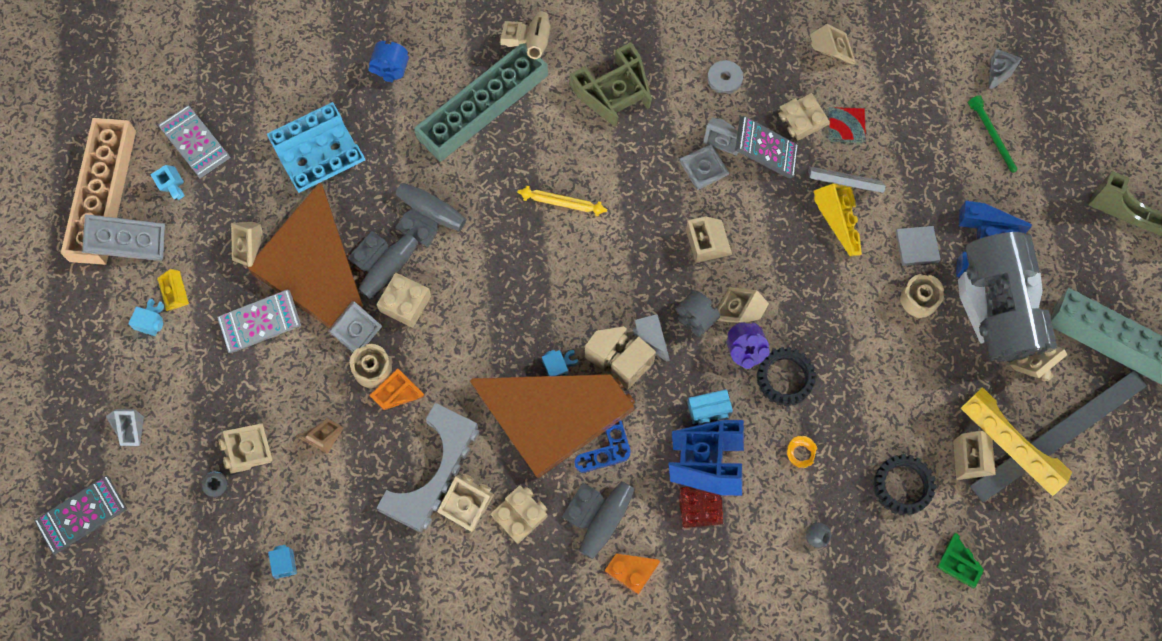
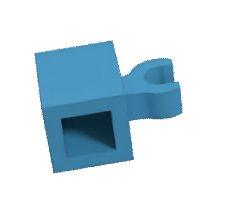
(557, 365)

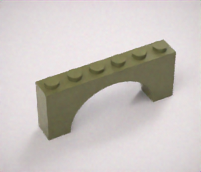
(1115, 199)

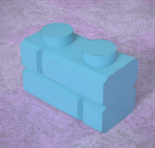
(710, 407)

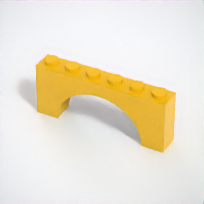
(1045, 470)

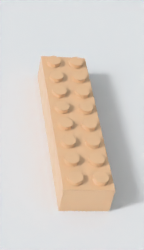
(99, 183)

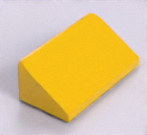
(172, 289)

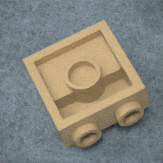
(803, 116)
(245, 448)
(465, 502)
(520, 513)

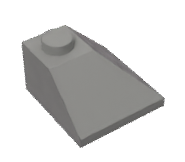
(721, 135)
(650, 332)

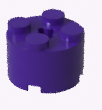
(747, 344)

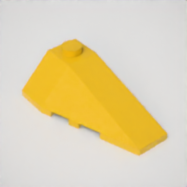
(836, 205)

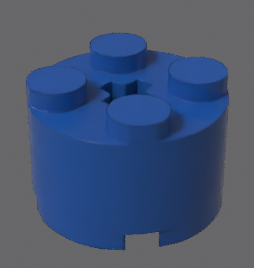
(389, 61)

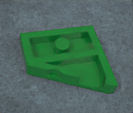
(960, 563)

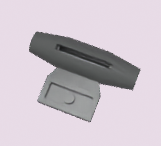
(426, 214)
(380, 261)
(598, 515)

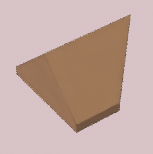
(322, 436)

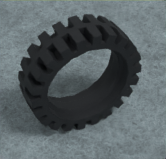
(802, 361)
(920, 468)

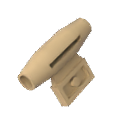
(534, 35)

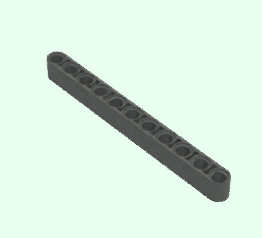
(1062, 433)

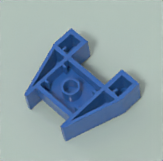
(987, 222)
(702, 457)

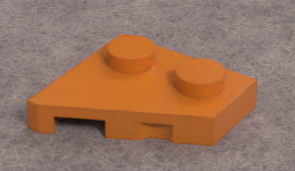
(396, 391)
(632, 570)

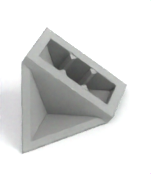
(127, 426)

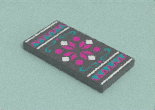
(766, 147)
(80, 515)

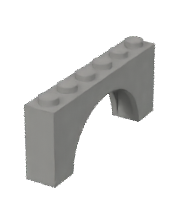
(417, 506)

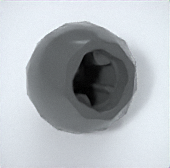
(214, 484)
(818, 535)

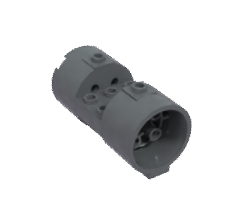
(1015, 327)

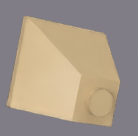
(832, 43)
(245, 242)
(742, 305)

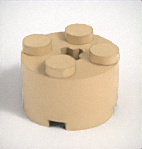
(922, 295)
(365, 357)

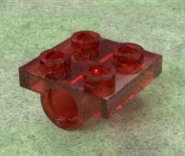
(700, 507)

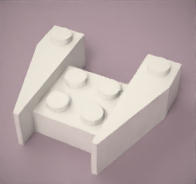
(979, 306)

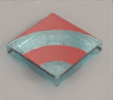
(846, 125)

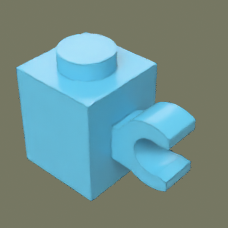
(168, 180)
(147, 319)

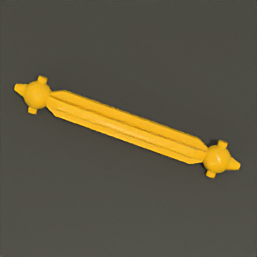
(561, 200)

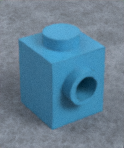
(282, 562)

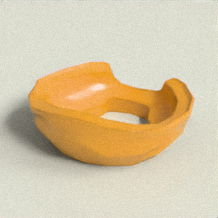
(801, 441)

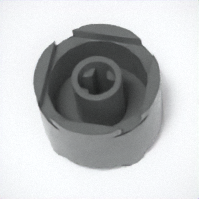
(697, 313)

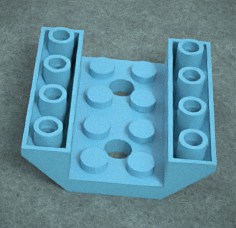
(312, 139)

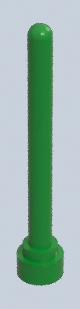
(976, 104)

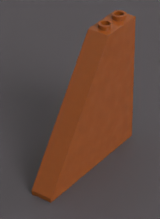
(310, 261)
(554, 414)

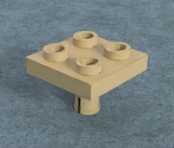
(1039, 365)

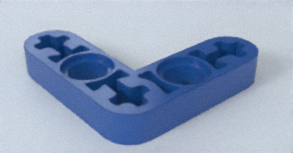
(610, 451)

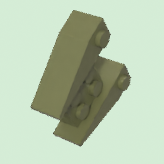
(615, 89)

